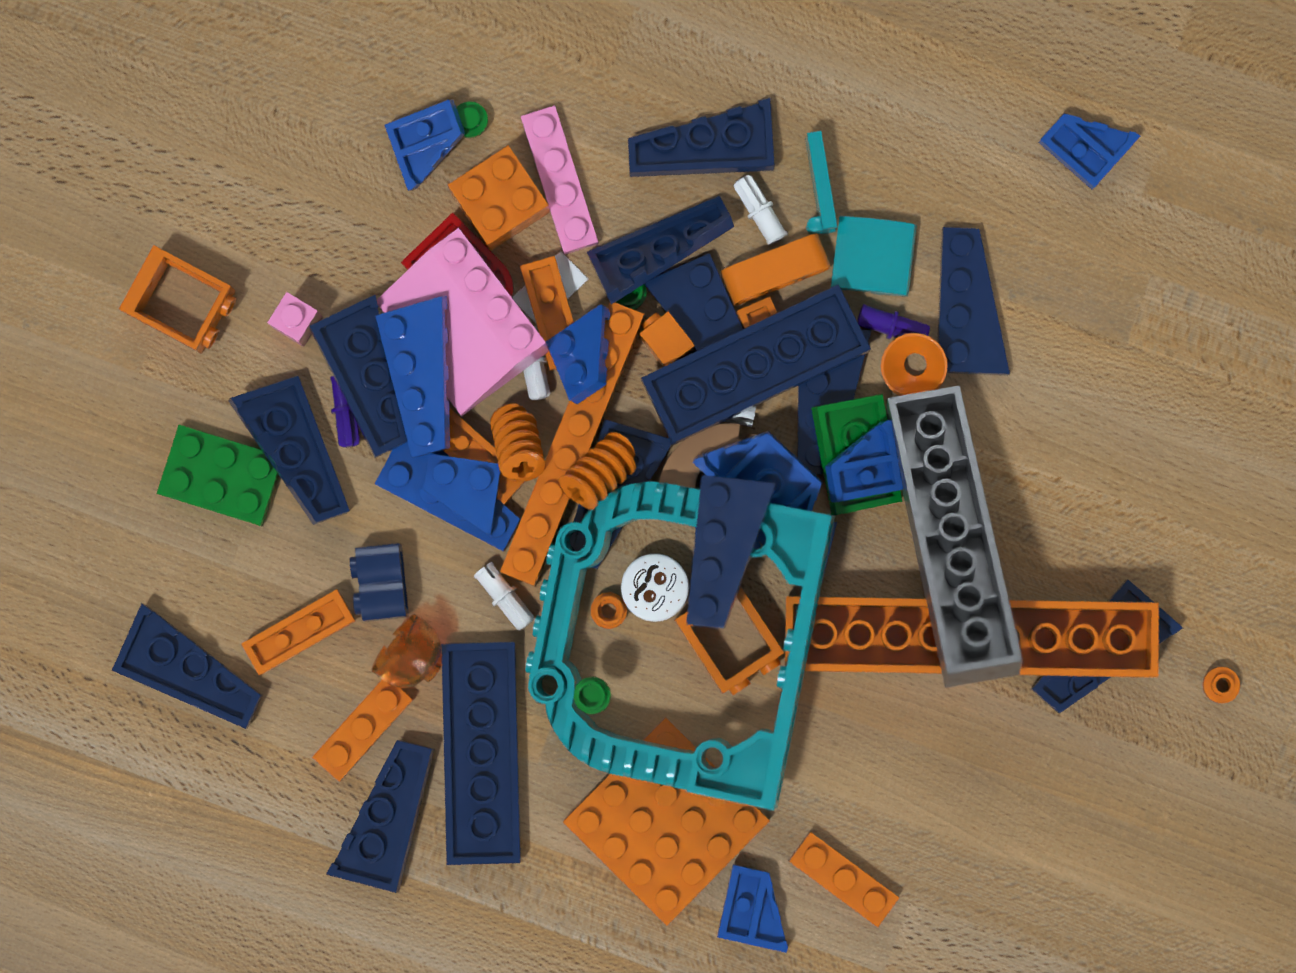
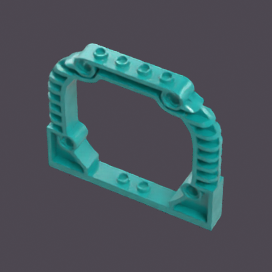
(750, 770)

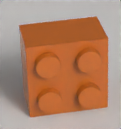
(499, 198)

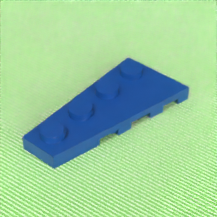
(416, 358)
(406, 478)

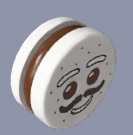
(654, 587)

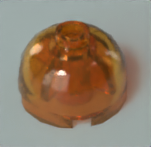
(410, 655)

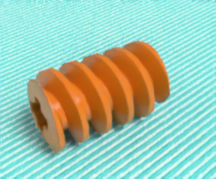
(517, 443)
(599, 471)

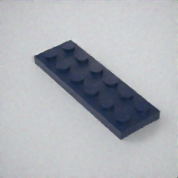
(755, 364)
(481, 753)

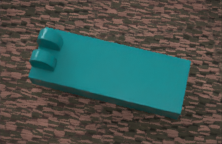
(826, 219)

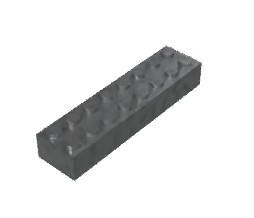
(953, 538)

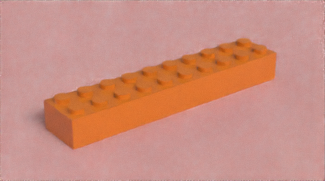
(1051, 635)

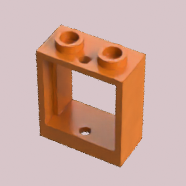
(147, 281)
(739, 680)

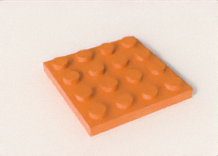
(660, 836)

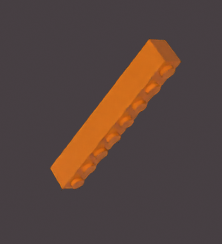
(572, 441)

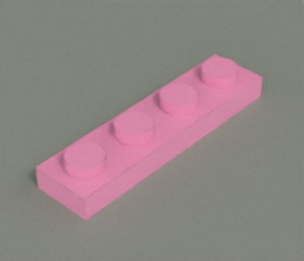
(559, 180)

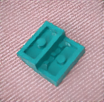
(874, 255)

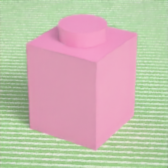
(294, 318)

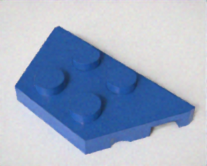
(764, 460)

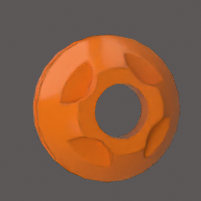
(894, 369)

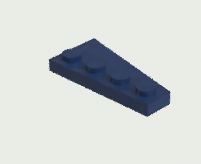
(717, 144)
(655, 248)
(825, 389)
(291, 440)
(725, 536)

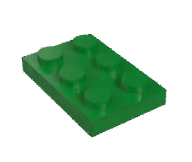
(838, 428)
(218, 475)

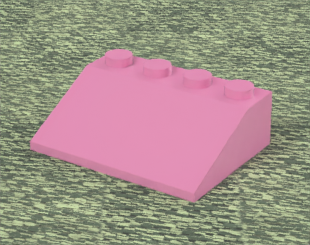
(486, 328)

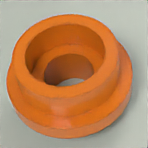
(608, 598)
(1211, 690)

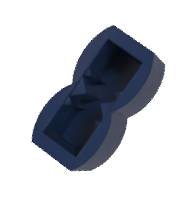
(380, 582)

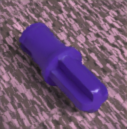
(889, 323)
(346, 424)

